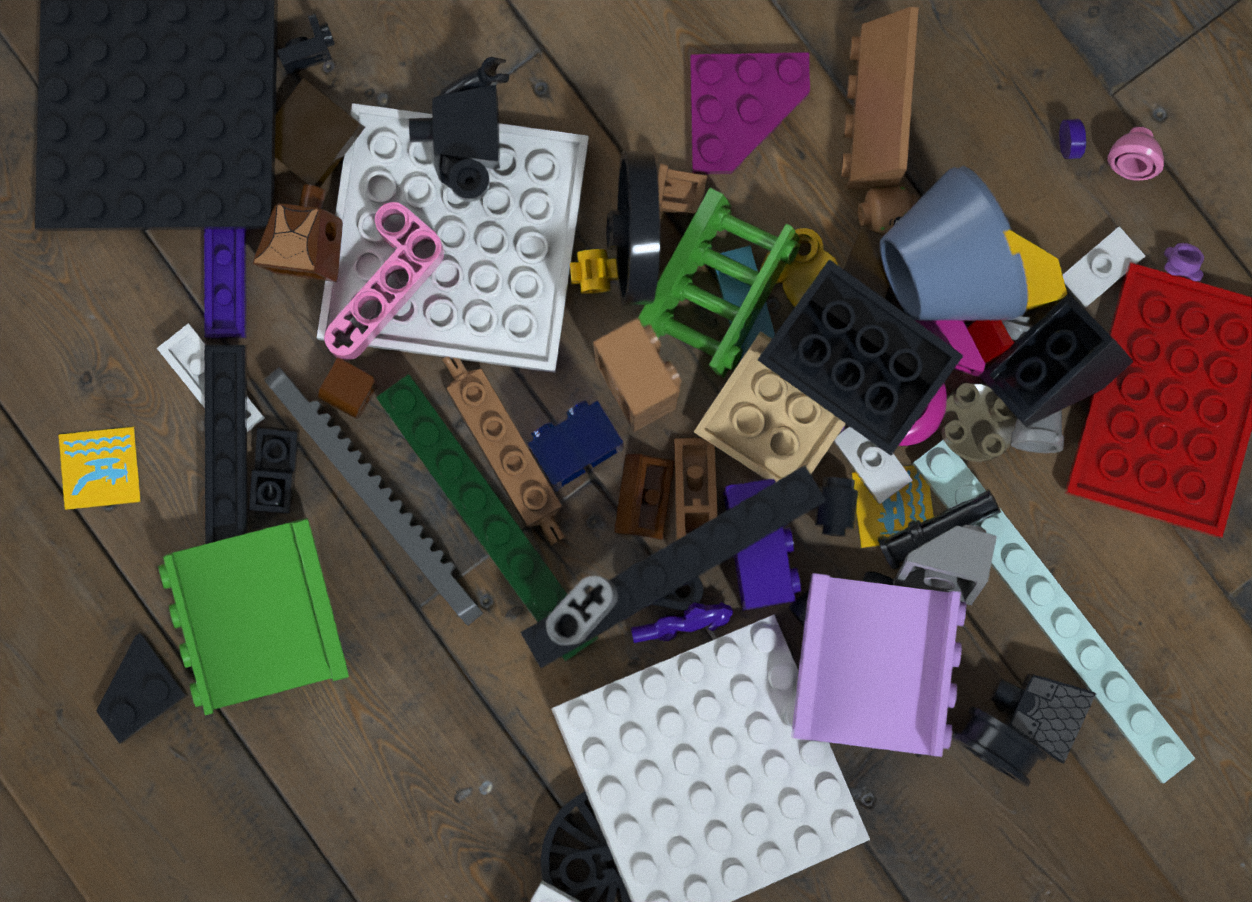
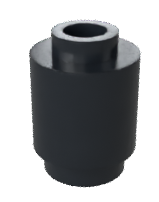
(840, 509)

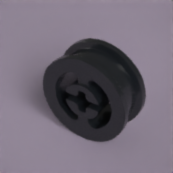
(999, 746)

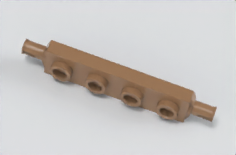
(504, 449)

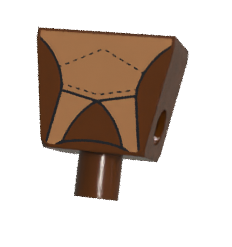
(302, 239)

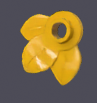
(804, 269)

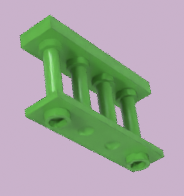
(695, 251)

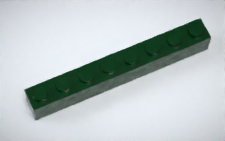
(474, 500)

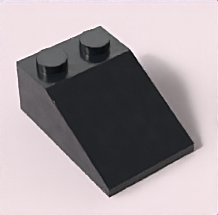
(1056, 363)

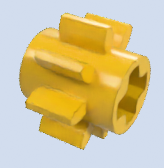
(594, 271)

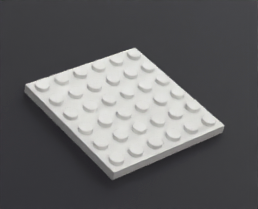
(504, 255)
(703, 774)

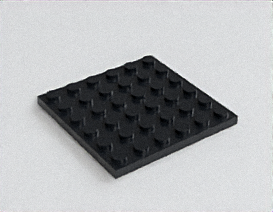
(156, 115)

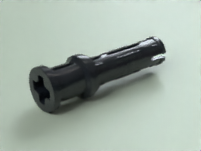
(919, 533)

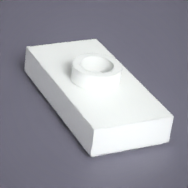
(1101, 267)
(877, 470)

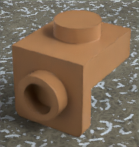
(680, 191)

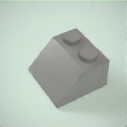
(951, 562)

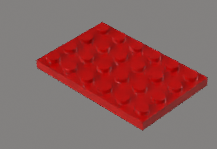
(1180, 416)

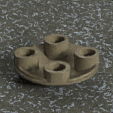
(977, 423)

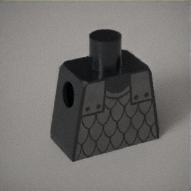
(1045, 712)

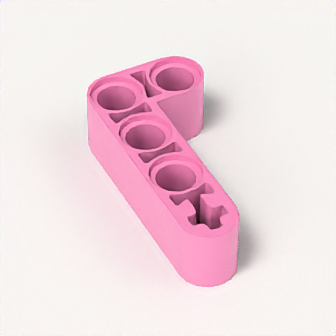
(377, 287)

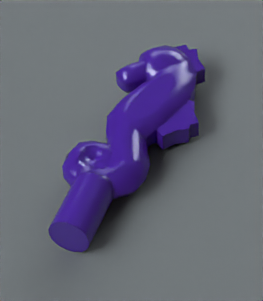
(694, 619)

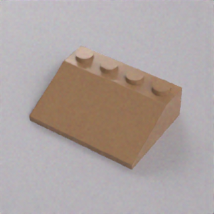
(881, 101)

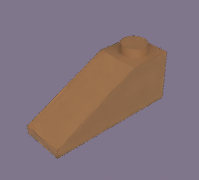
(694, 484)

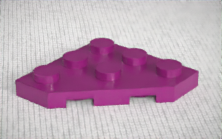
(740, 103)

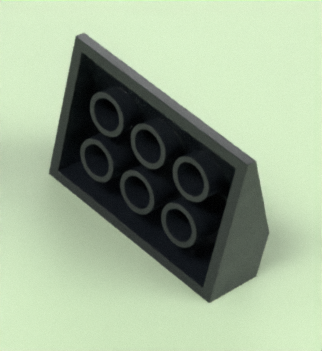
(860, 357)

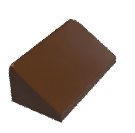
(644, 496)

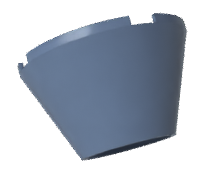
(953, 255)

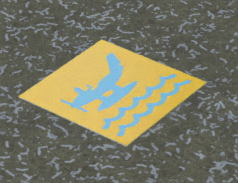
(99, 468)
(895, 513)

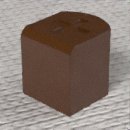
(347, 388)

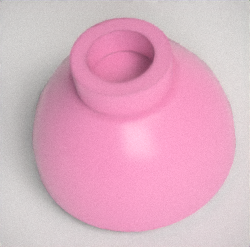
(1137, 155)

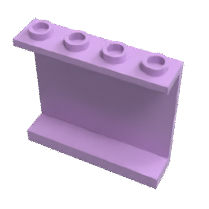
(878, 665)

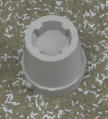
(1041, 436)

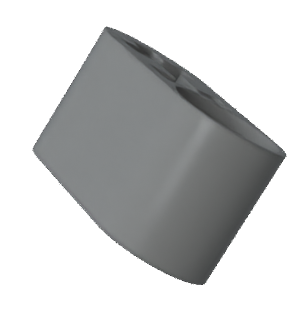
(581, 596)

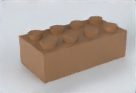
(636, 373)

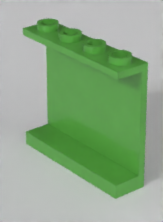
(253, 615)

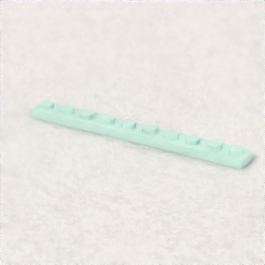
(1062, 621)

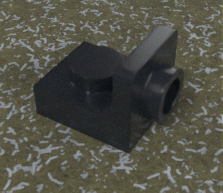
(304, 52)

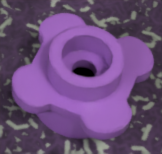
(1184, 261)

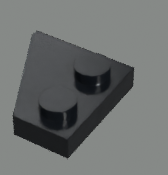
(139, 691)

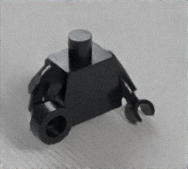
(465, 131)

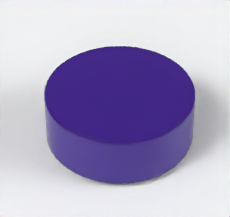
(1072, 138)

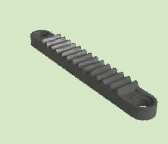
(377, 499)

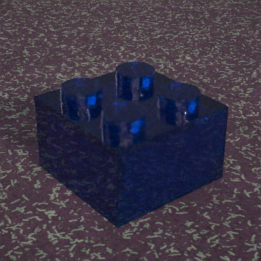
(575, 443)

